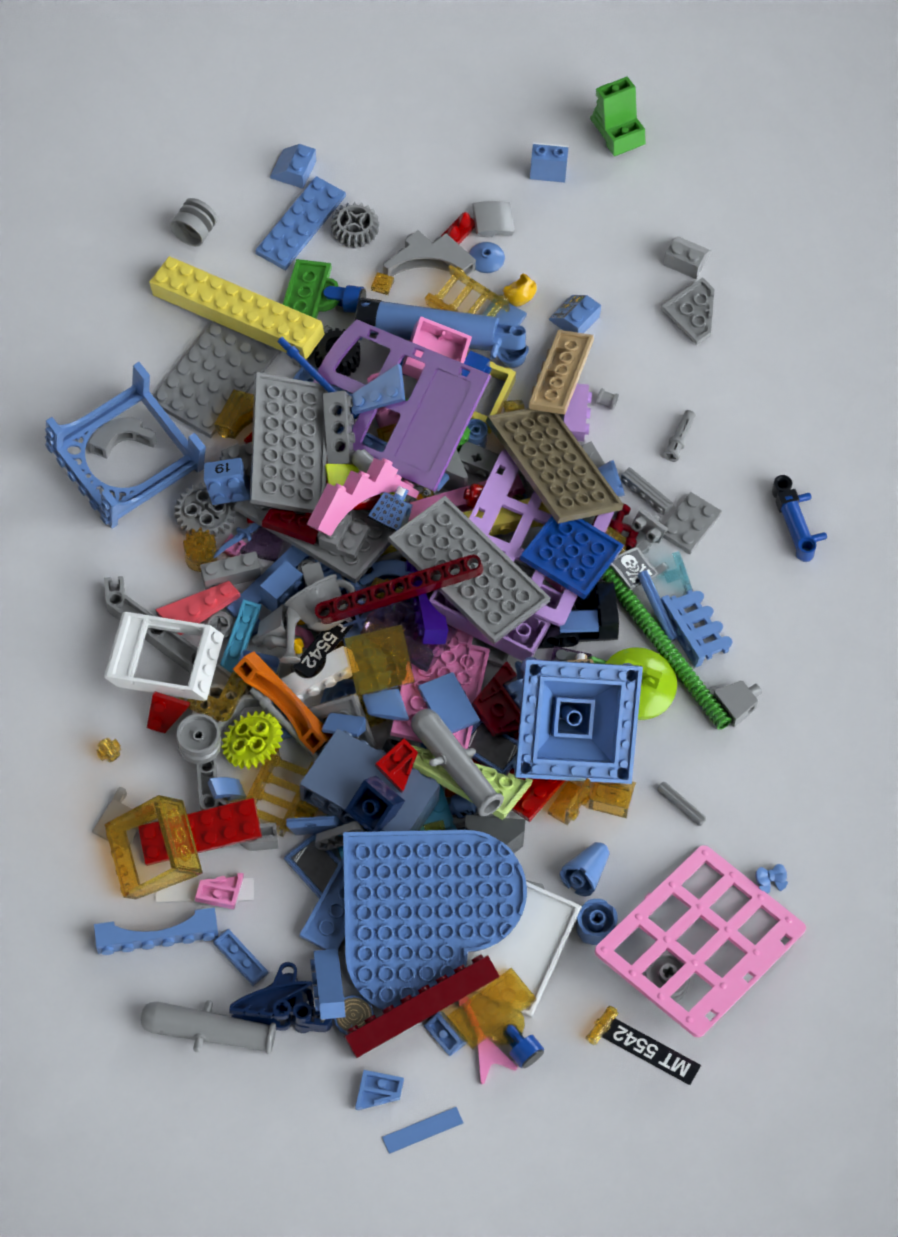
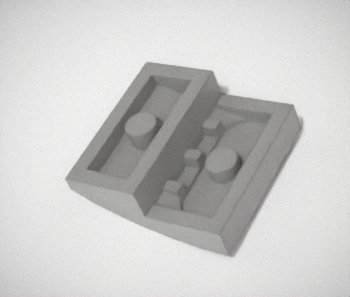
(493, 218)

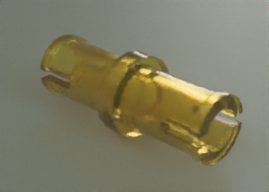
(602, 1025)

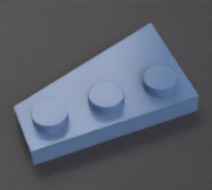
(380, 392)

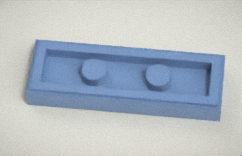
(240, 957)

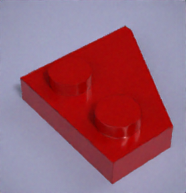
(165, 711)
(398, 764)

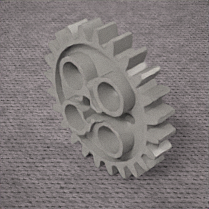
(204, 512)

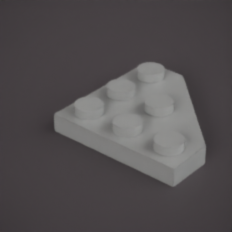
(692, 310)
(344, 705)

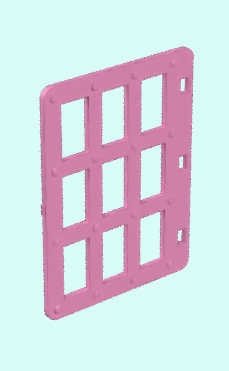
(725, 990)

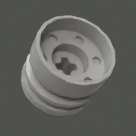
(193, 222)

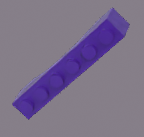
(431, 623)

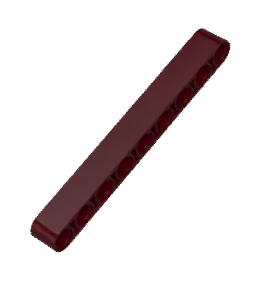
(408, 591)

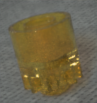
(199, 549)

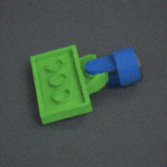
(314, 292)

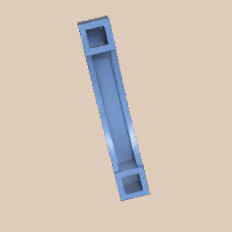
(198, 927)

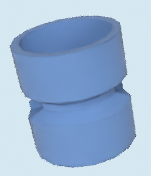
(478, 432)

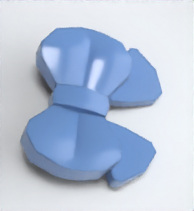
(777, 874)

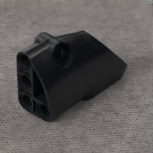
(604, 601)

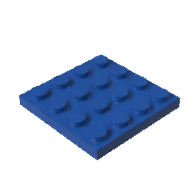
(572, 554)

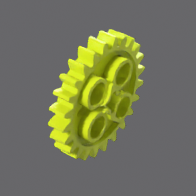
(252, 740)

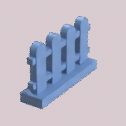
(690, 637)

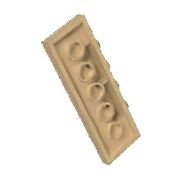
(560, 372)

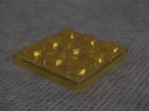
(379, 660)

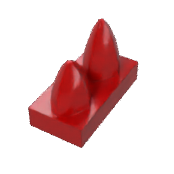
(461, 227)

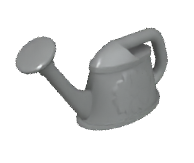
(303, 605)

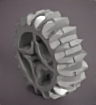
(353, 230)

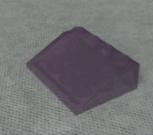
(402, 613)

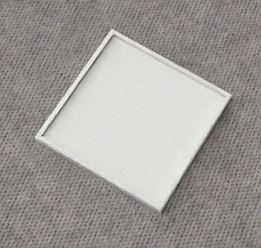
(535, 941)

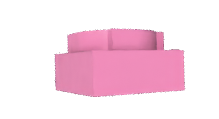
(438, 339)

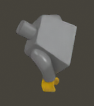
(273, 631)

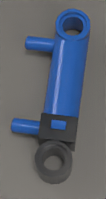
(788, 504)

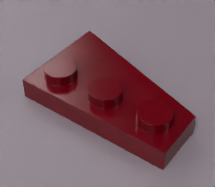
(290, 524)

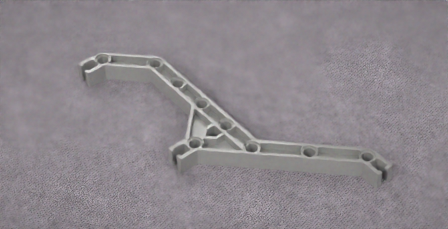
(184, 654)

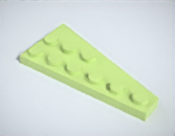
(507, 785)

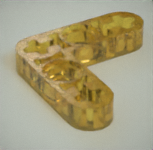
(223, 702)

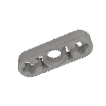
(329, 839)

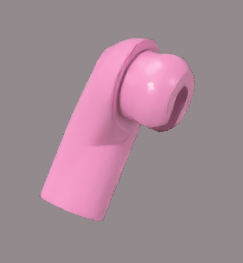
(305, 634)

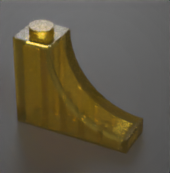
(235, 414)

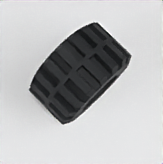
(348, 363)

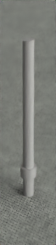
(266, 704)

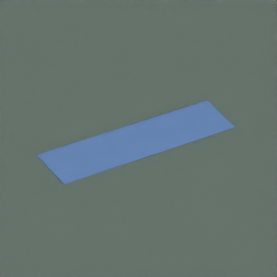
(422, 1130)

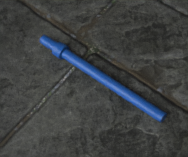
(293, 352)

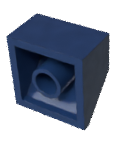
(374, 804)

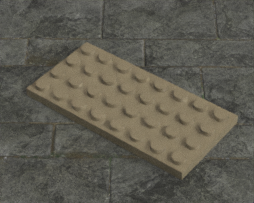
(554, 464)

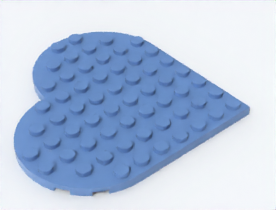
(423, 904)

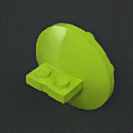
(657, 682)

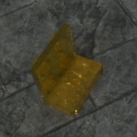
(569, 801)

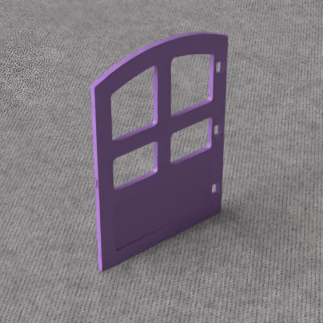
(430, 419)

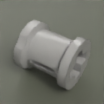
(607, 398)

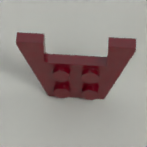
(496, 706)

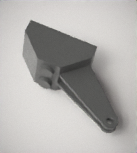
(508, 830)

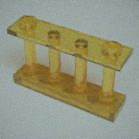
(436, 301)
(265, 777)

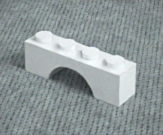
(335, 669)

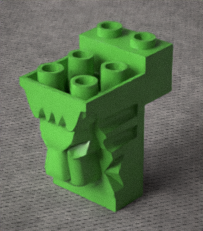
(617, 116)

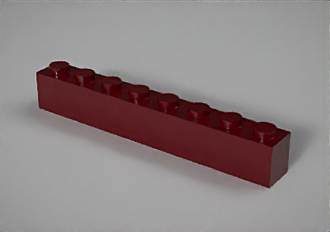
(422, 1006)

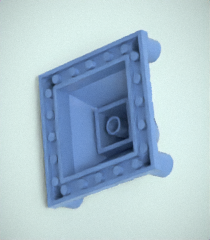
(578, 721)

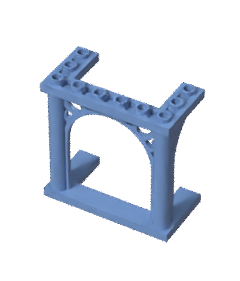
(62, 437)

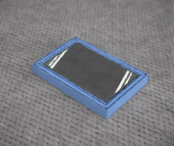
(491, 750)
(313, 865)

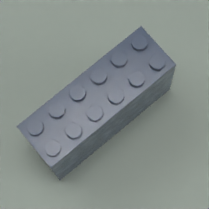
(344, 767)

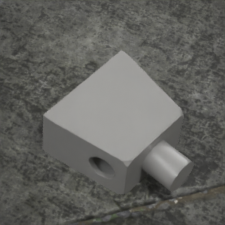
(738, 700)

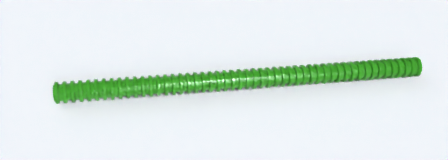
(668, 651)

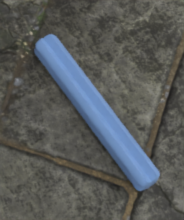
(657, 605)

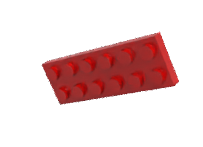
(210, 830)

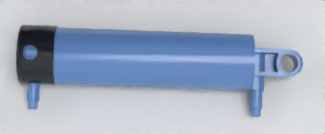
(401, 318)

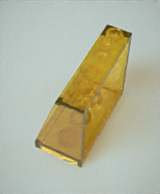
(177, 840)

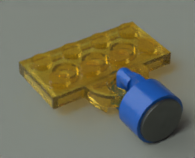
(498, 1016)

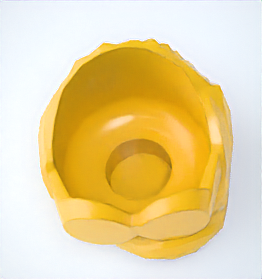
(521, 291)

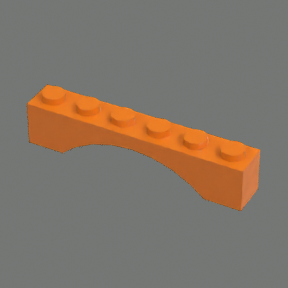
(261, 677)

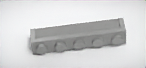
(646, 491)

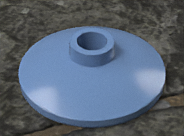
(487, 263)

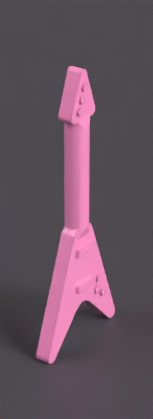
(489, 1055)

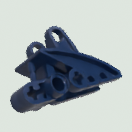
(280, 1000)

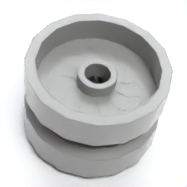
(199, 738)
(663, 969)

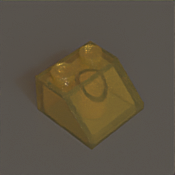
(612, 798)

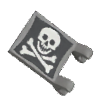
(633, 562)

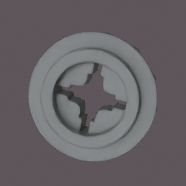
(225, 620)

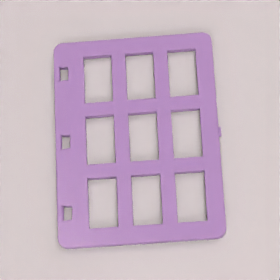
(490, 502)

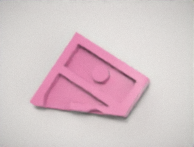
(220, 891)

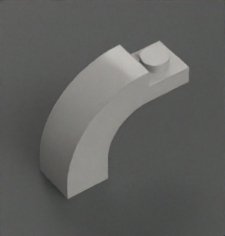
(117, 431)

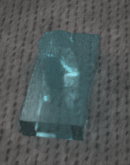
(679, 573)

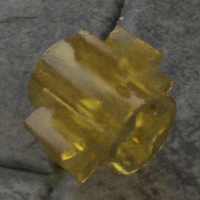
(108, 749)

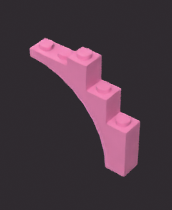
(339, 499)

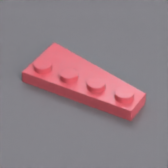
(200, 605)

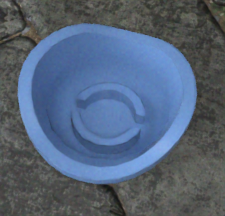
(511, 357)

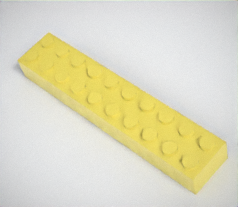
(235, 307)

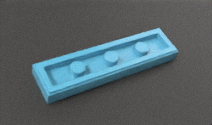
(240, 634)

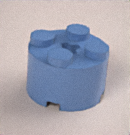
(598, 911)

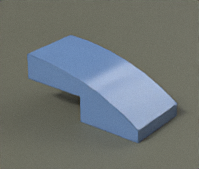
(226, 788)

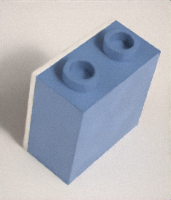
(549, 162)

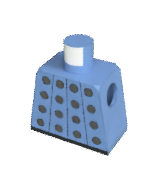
(392, 510)

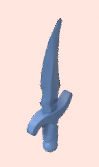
(241, 533)

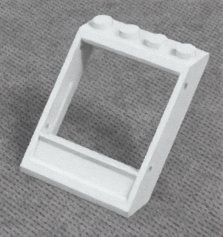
(129, 644)

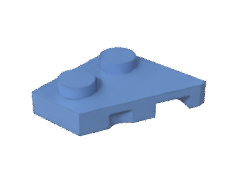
(378, 1089)

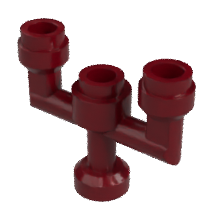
(618, 526)

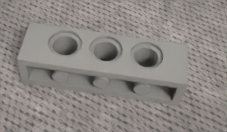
(332, 403)

